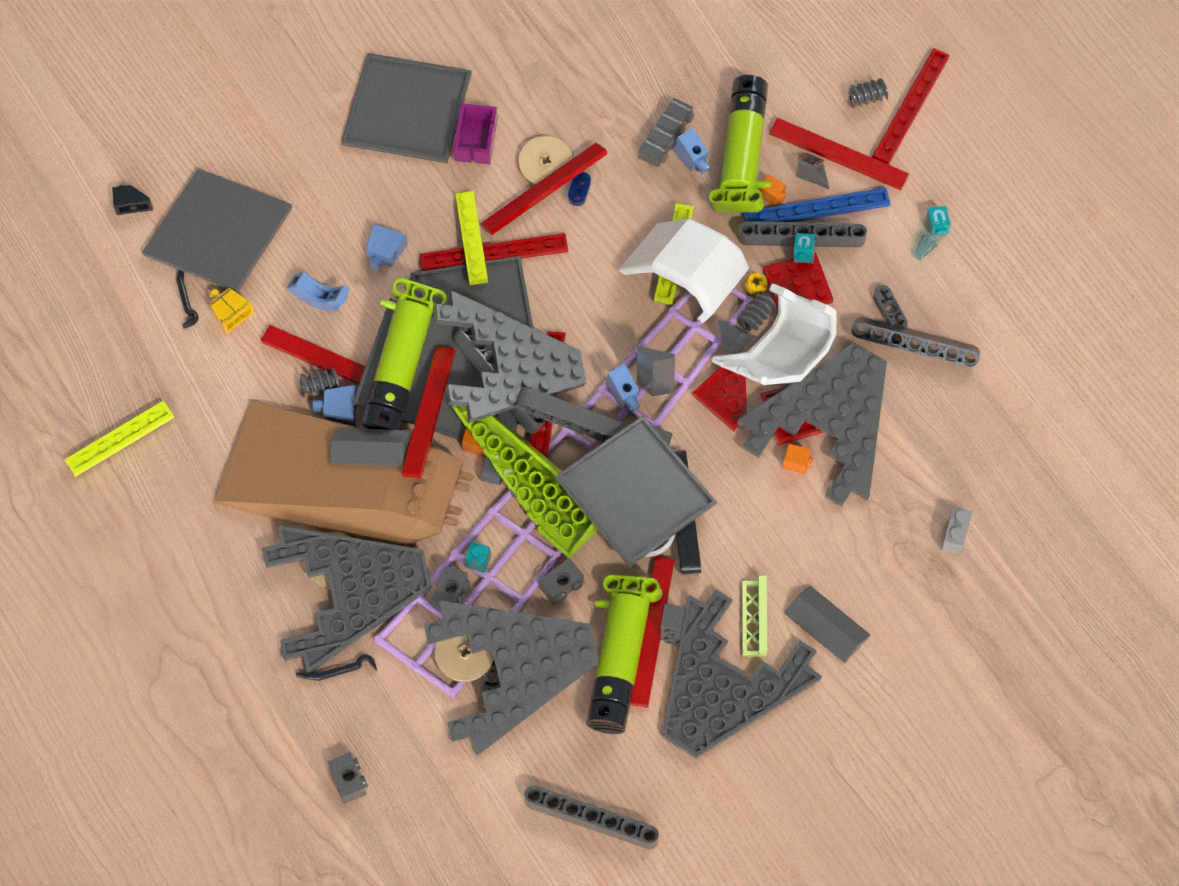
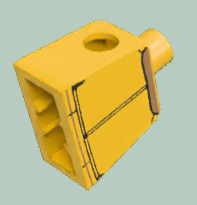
(229, 308)

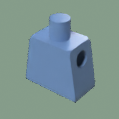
(692, 151)
(385, 246)
(623, 387)
(338, 405)

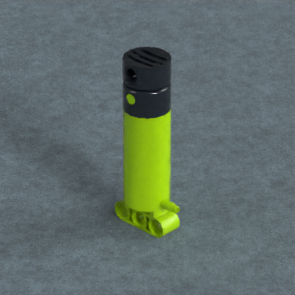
(743, 149)
(400, 354)
(620, 650)

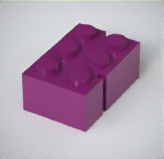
(475, 133)

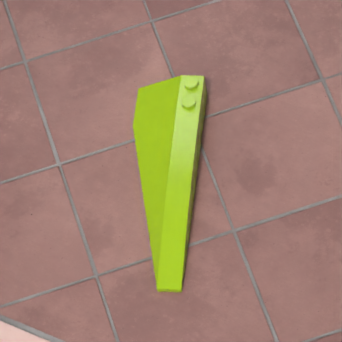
(533, 483)

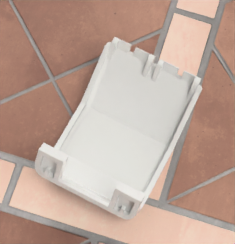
(693, 258)
(791, 346)

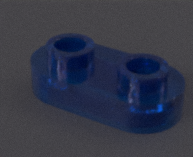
(579, 190)

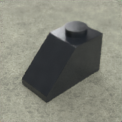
(130, 200)

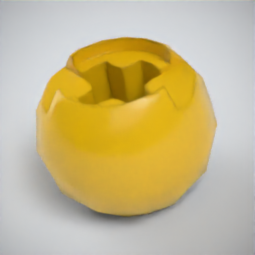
(757, 278)

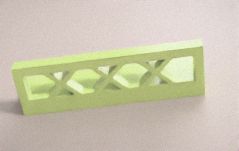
(762, 617)

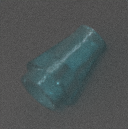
(926, 245)

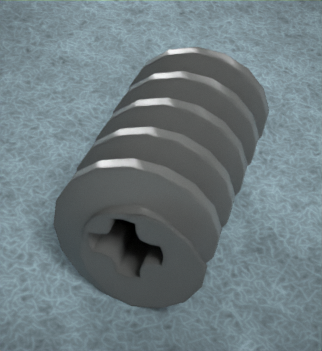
(867, 91)
(756, 312)
(319, 382)

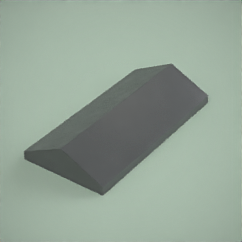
(655, 371)
(369, 447)
(827, 624)

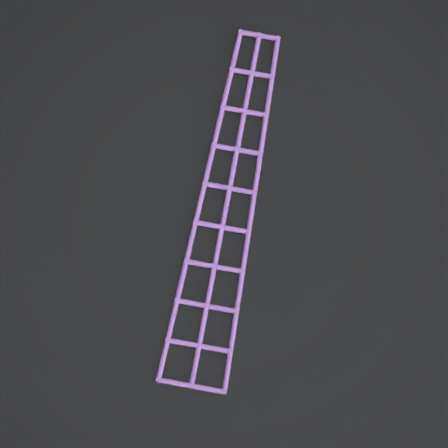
(524, 534)

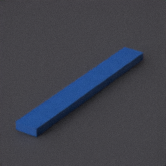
(821, 207)

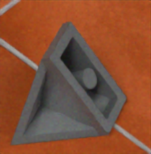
(812, 170)
(733, 337)

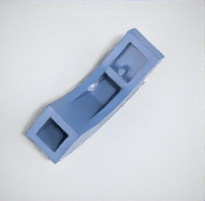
(317, 294)

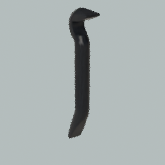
(185, 301)
(339, 670)

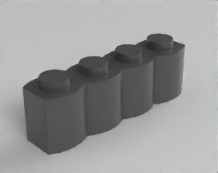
(665, 132)

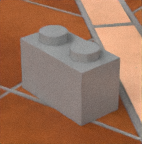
(957, 530)

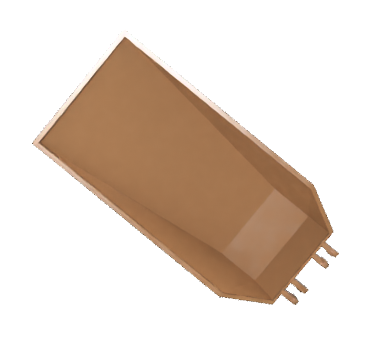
(287, 475)

